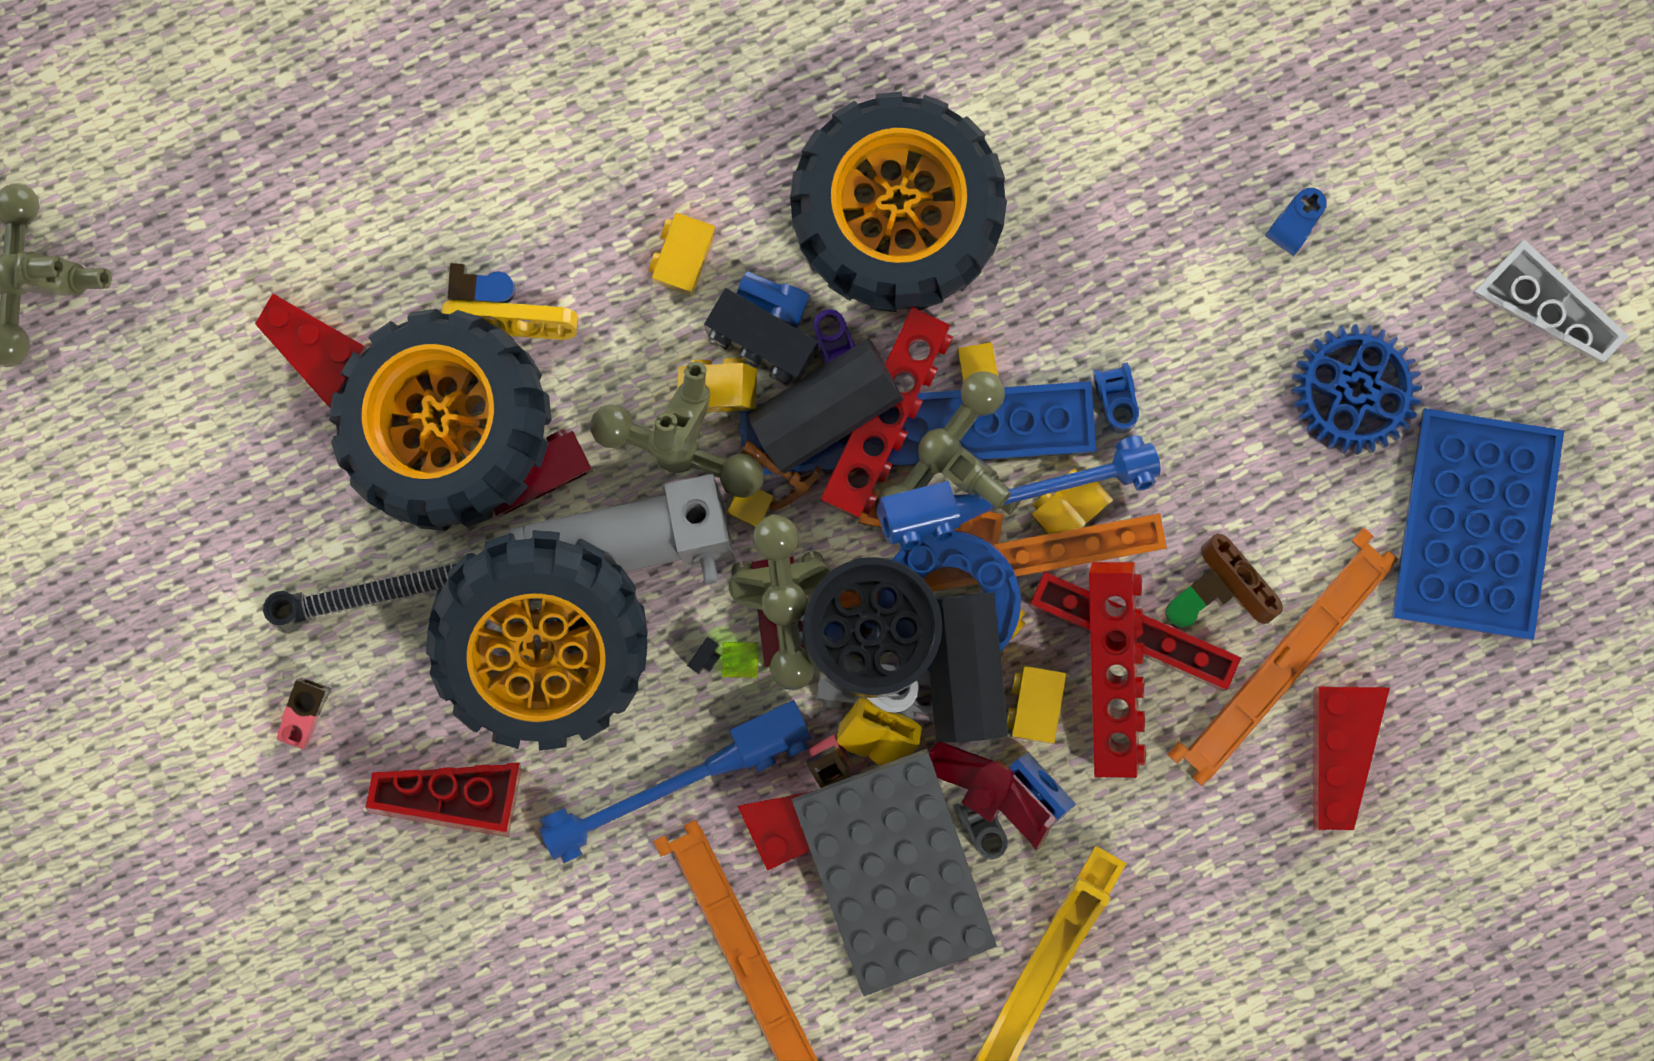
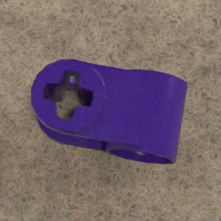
(833, 345)

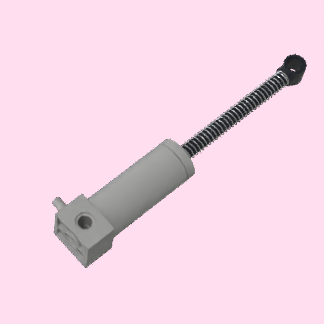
(629, 533)

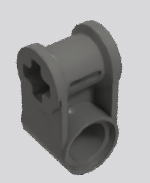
(978, 827)

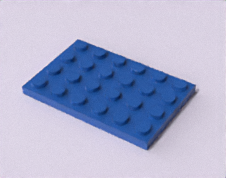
(1478, 524)

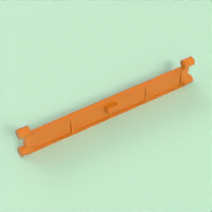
(1286, 660)
(738, 944)

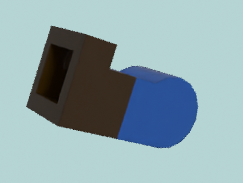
(490, 288)

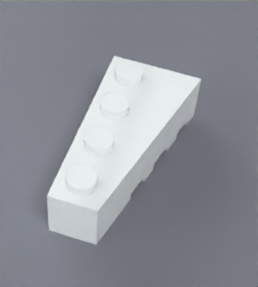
(1546, 300)

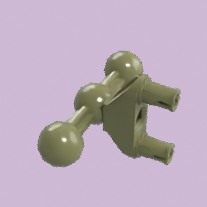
(31, 272)
(676, 434)
(943, 453)
(781, 593)

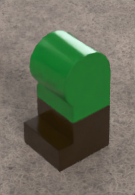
(1186, 606)

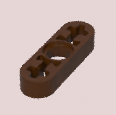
(1230, 563)

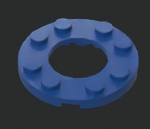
(978, 559)

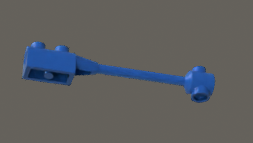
(939, 511)
(754, 745)

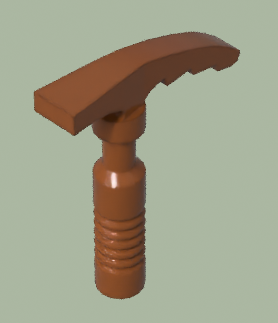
(800, 483)

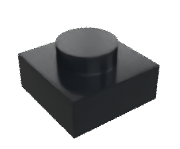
(705, 657)

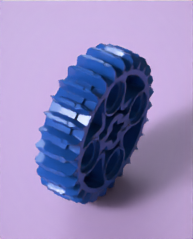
(1372, 389)

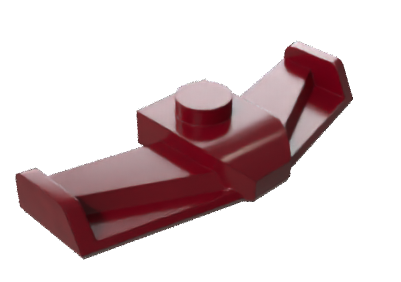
(993, 789)

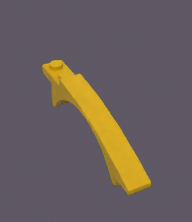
(1052, 956)

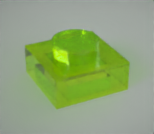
(740, 660)

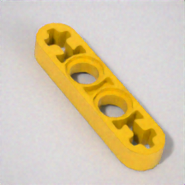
(546, 323)

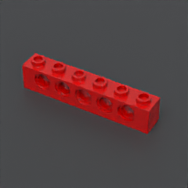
(839, 494)
(1111, 757)

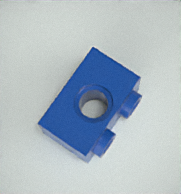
(1042, 786)

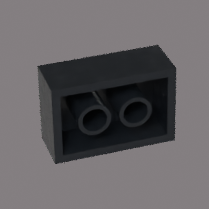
(760, 338)

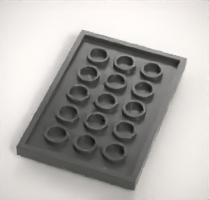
(894, 872)

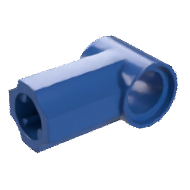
(780, 300)

